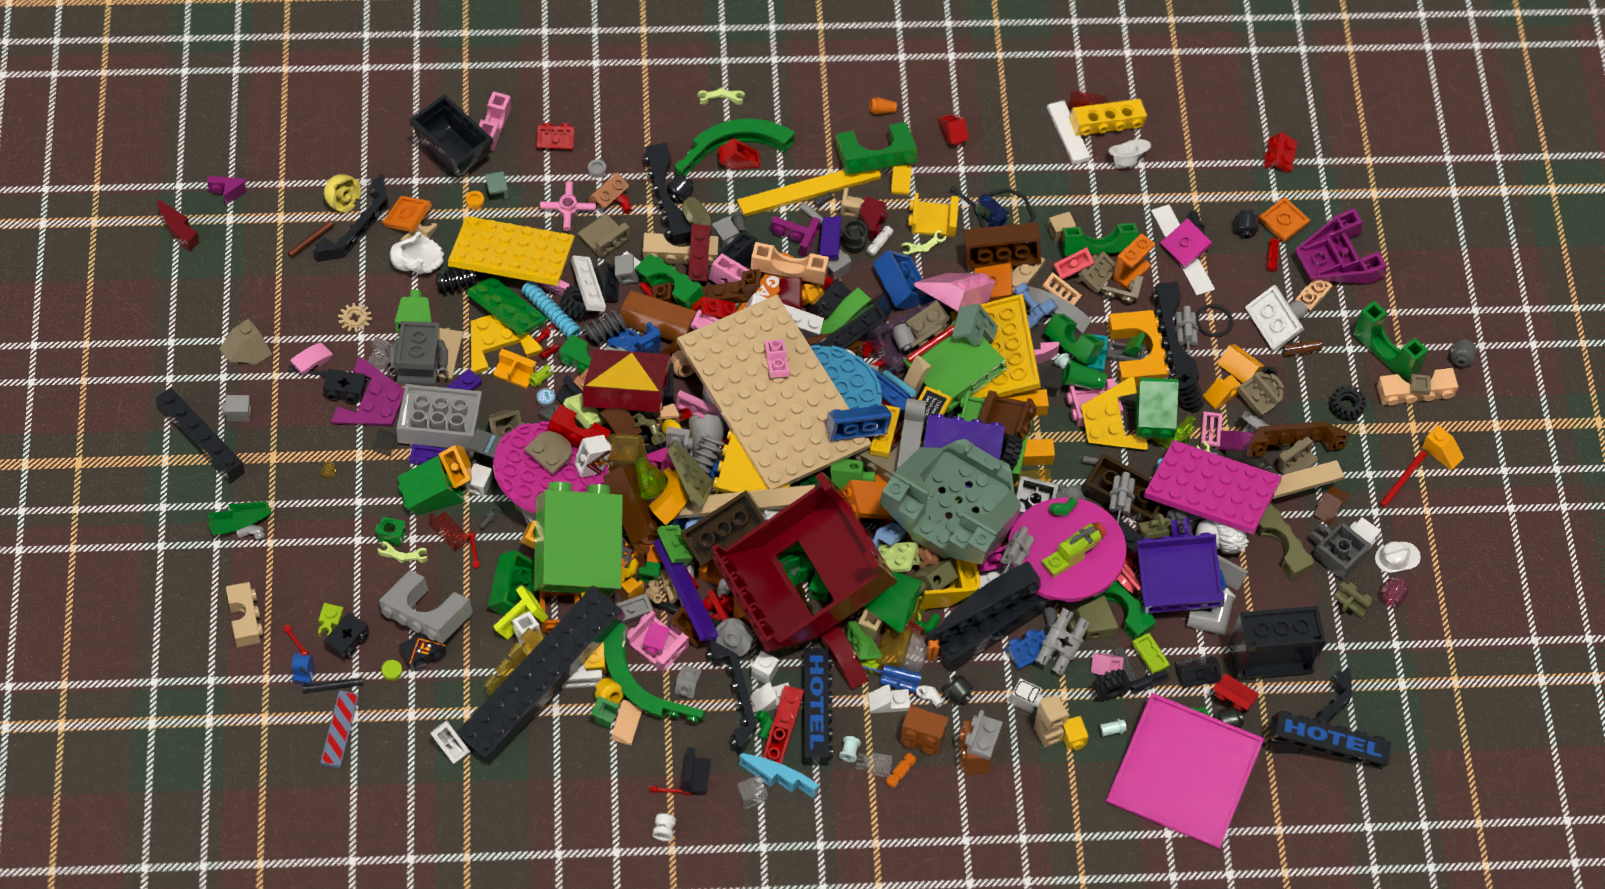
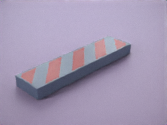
(339, 729)

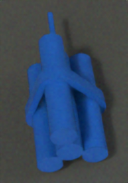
(899, 678)

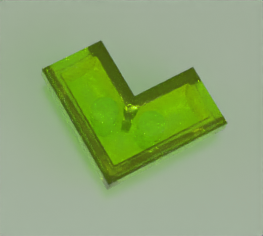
(650, 479)

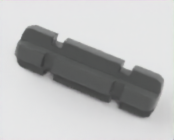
(1126, 665)

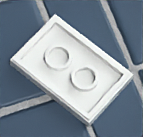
(1274, 318)

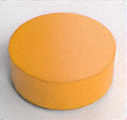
(474, 200)

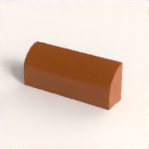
(669, 318)

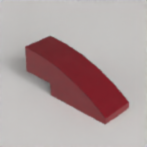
(178, 226)
(844, 657)

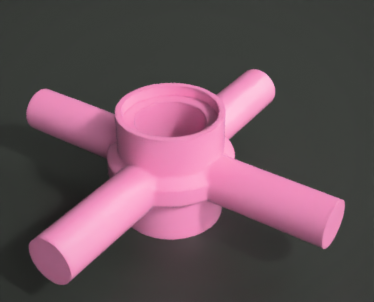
(568, 206)

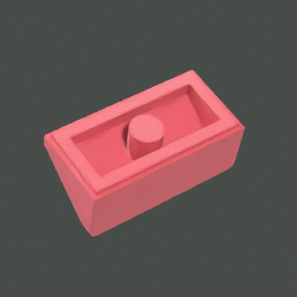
(1074, 263)

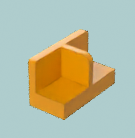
(514, 368)

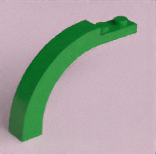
(743, 130)
(618, 667)

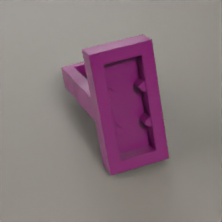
(797, 232)

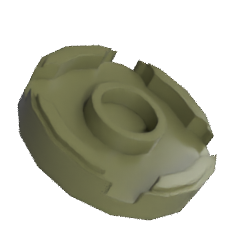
(695, 212)

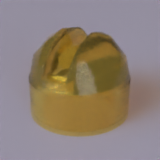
(328, 469)

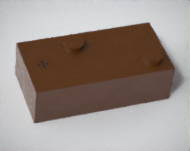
(1003, 245)
(637, 516)

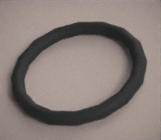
(1218, 307)

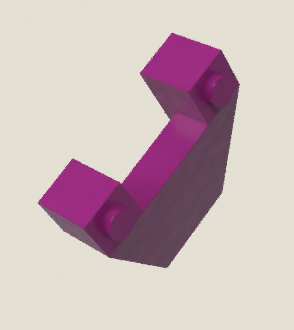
(1332, 257)

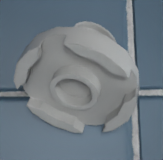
(1254, 422)
(735, 636)

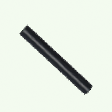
(332, 685)

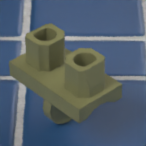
(1156, 528)
(1352, 600)

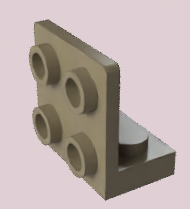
(604, 235)
(928, 322)

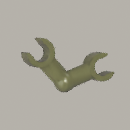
(657, 437)

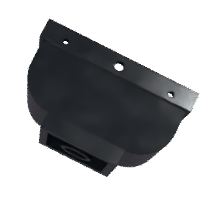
(451, 136)

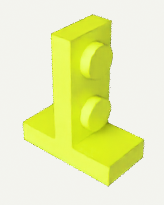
(528, 603)

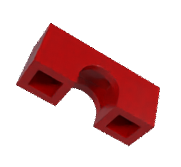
(563, 424)

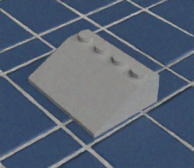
(438, 416)

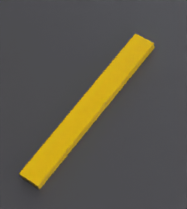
(804, 190)

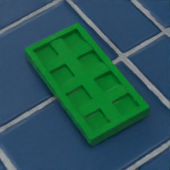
(507, 306)

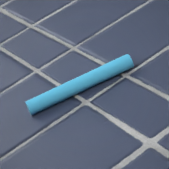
(899, 383)

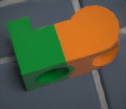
(653, 566)

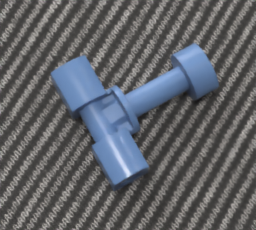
(1037, 310)

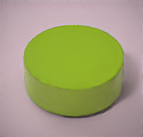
(391, 670)

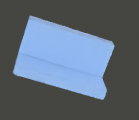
(889, 534)

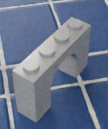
(434, 624)

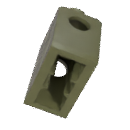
(944, 570)
(1101, 618)

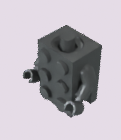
(418, 354)

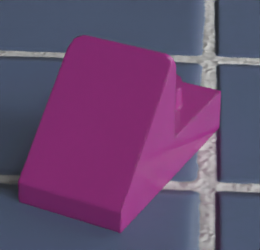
(229, 186)
(1235, 440)

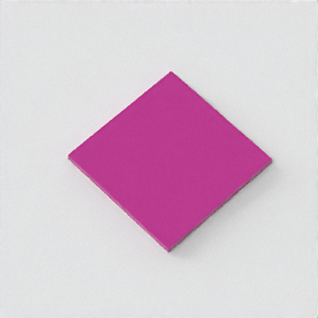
(1185, 770)

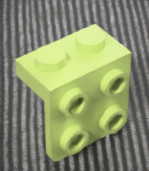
(585, 415)
(900, 555)

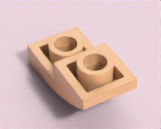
(1314, 293)

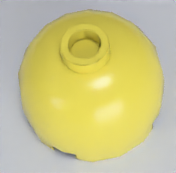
(342, 192)

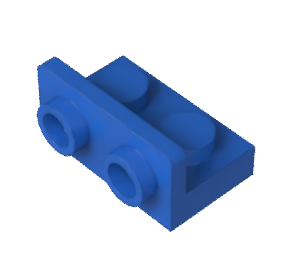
(1026, 649)

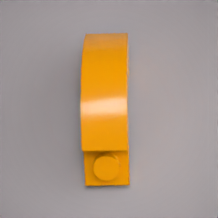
(671, 499)

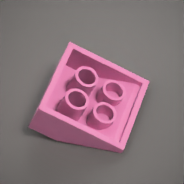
(958, 288)

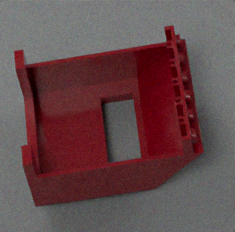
(836, 547)

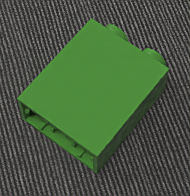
(578, 539)

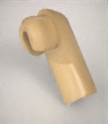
(653, 591)

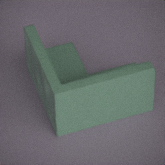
(974, 323)

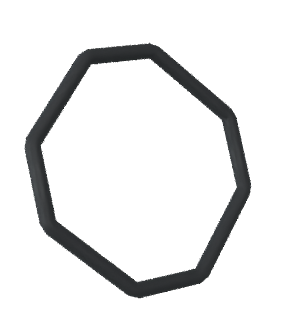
(1014, 192)

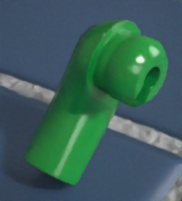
(1063, 509)
(766, 723)

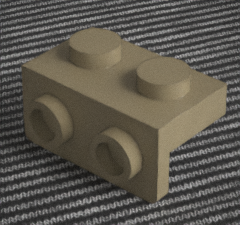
(1297, 457)

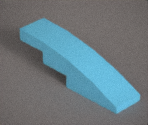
(775, 772)

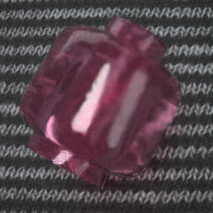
(1394, 591)

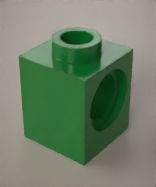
(394, 538)

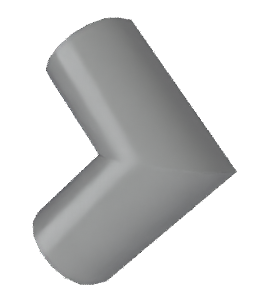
(1213, 621)

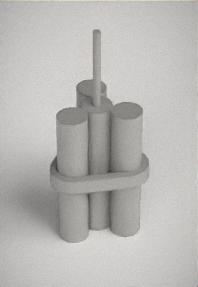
(1186, 327)
(1122, 494)
(1017, 548)

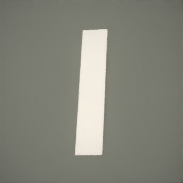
(1194, 272)

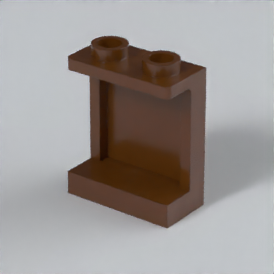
(1011, 413)

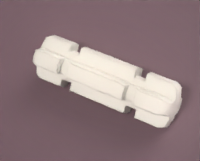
(879, 241)

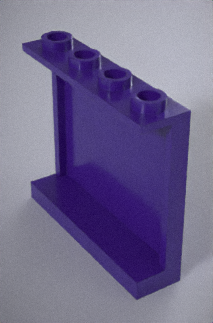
(943, 431)
(1180, 573)

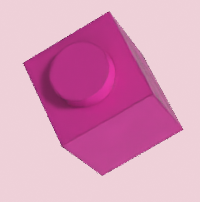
(655, 639)

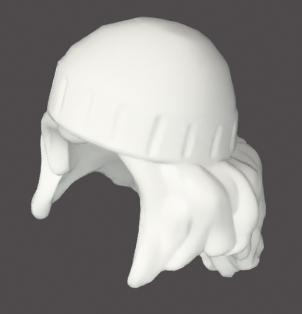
(417, 254)
(1228, 539)

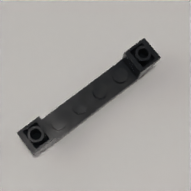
(328, 250)
(878, 311)
(723, 656)
(1343, 687)

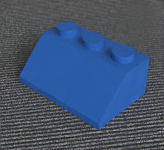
(898, 277)
(858, 422)

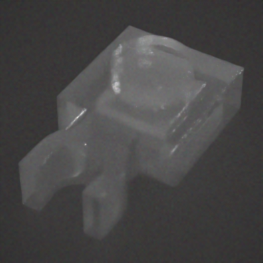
(879, 764)

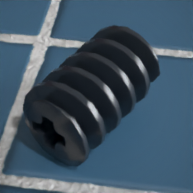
(455, 280)
(1189, 391)

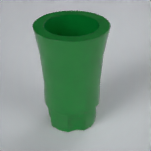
(1083, 376)

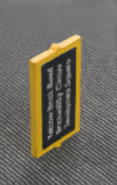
(935, 404)

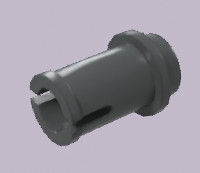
(738, 221)
(1051, 616)

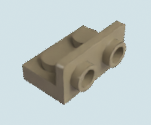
(1098, 273)

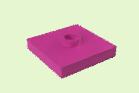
(1186, 243)

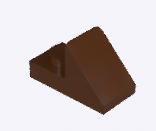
(1330, 505)
(681, 623)

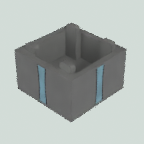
(482, 448)

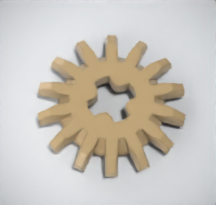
(347, 315)

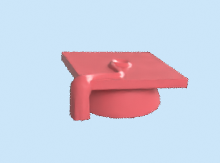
(1129, 579)

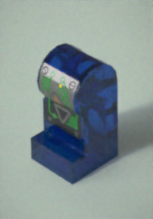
(991, 211)

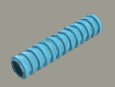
(550, 309)

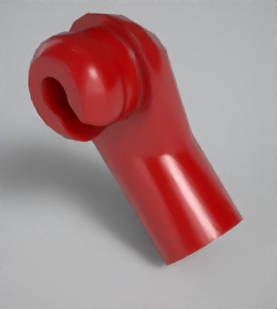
(625, 203)

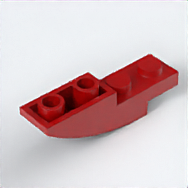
(783, 724)

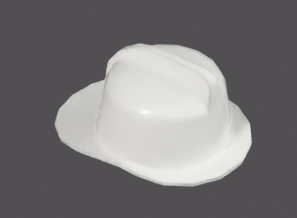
(1128, 153)
(1397, 557)

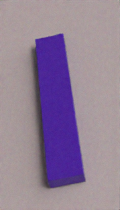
(688, 595)

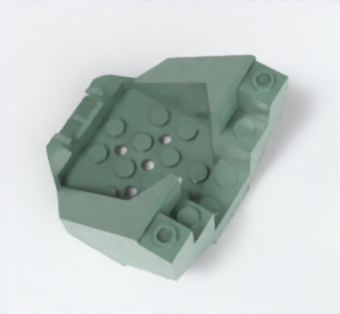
(921, 510)

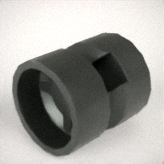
(854, 236)

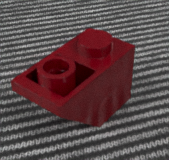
(872, 214)

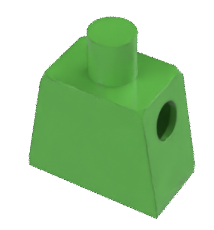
(413, 309)
(850, 470)

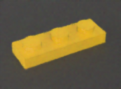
(882, 444)

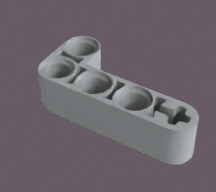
(911, 429)

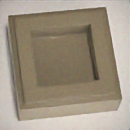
(1420, 384)

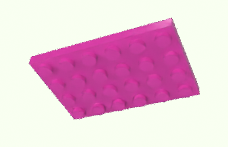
(1213, 487)

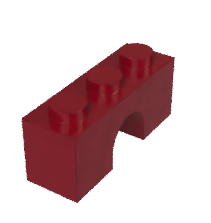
(699, 252)

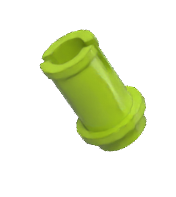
(537, 378)

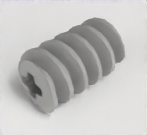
(707, 452)

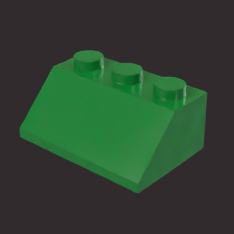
(511, 572)

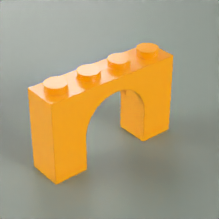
(1130, 324)
(1038, 450)

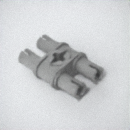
(1073, 640)

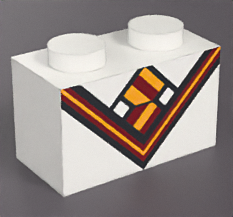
(592, 456)

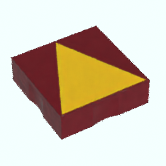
(626, 380)

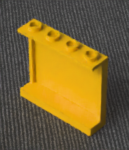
(736, 470)

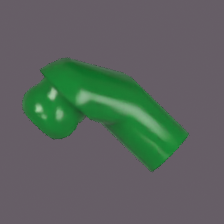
(931, 624)

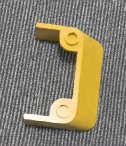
(959, 589)

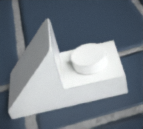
(767, 697)
(884, 700)

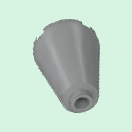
(709, 425)

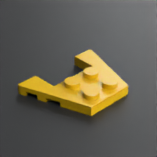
(492, 334)
(1104, 419)

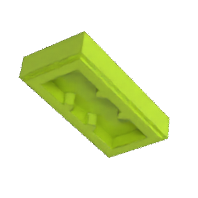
(1150, 653)

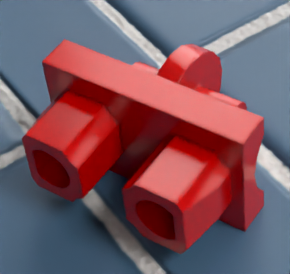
(714, 601)

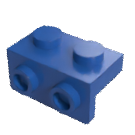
(651, 341)

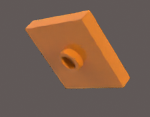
(407, 213)
(1284, 219)
(1003, 280)

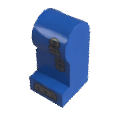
(303, 669)

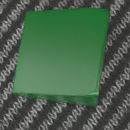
(1134, 345)

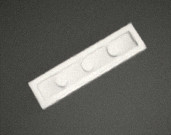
(1073, 144)
(588, 283)

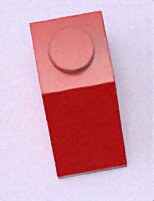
(954, 129)
(738, 155)

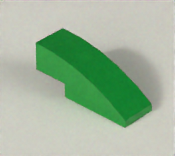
(237, 517)

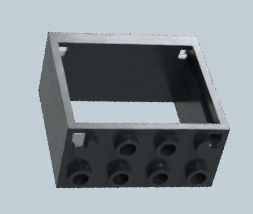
(1276, 642)

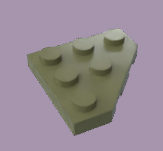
(694, 478)

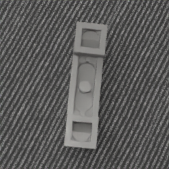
(1064, 307)

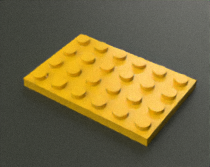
(511, 250)
(1014, 344)

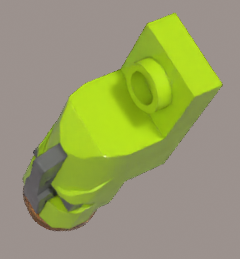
(1073, 549)

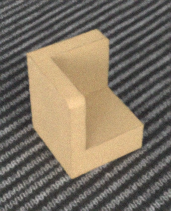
(850, 205)
(1058, 222)

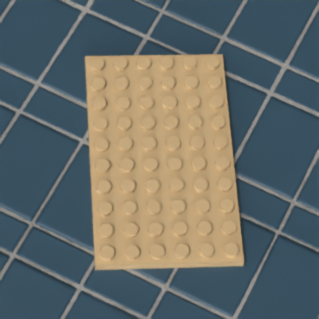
(773, 419)

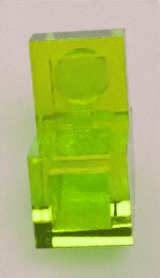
(1182, 433)

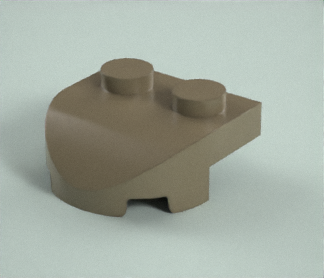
(1262, 392)
(550, 451)

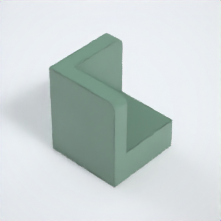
(497, 184)

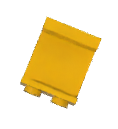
(931, 217)

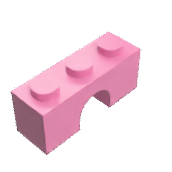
(497, 114)

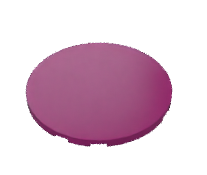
(523, 477)
(1089, 576)

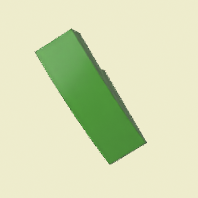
(846, 310)

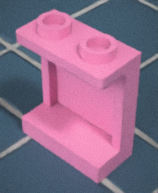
(1078, 397)
(672, 650)

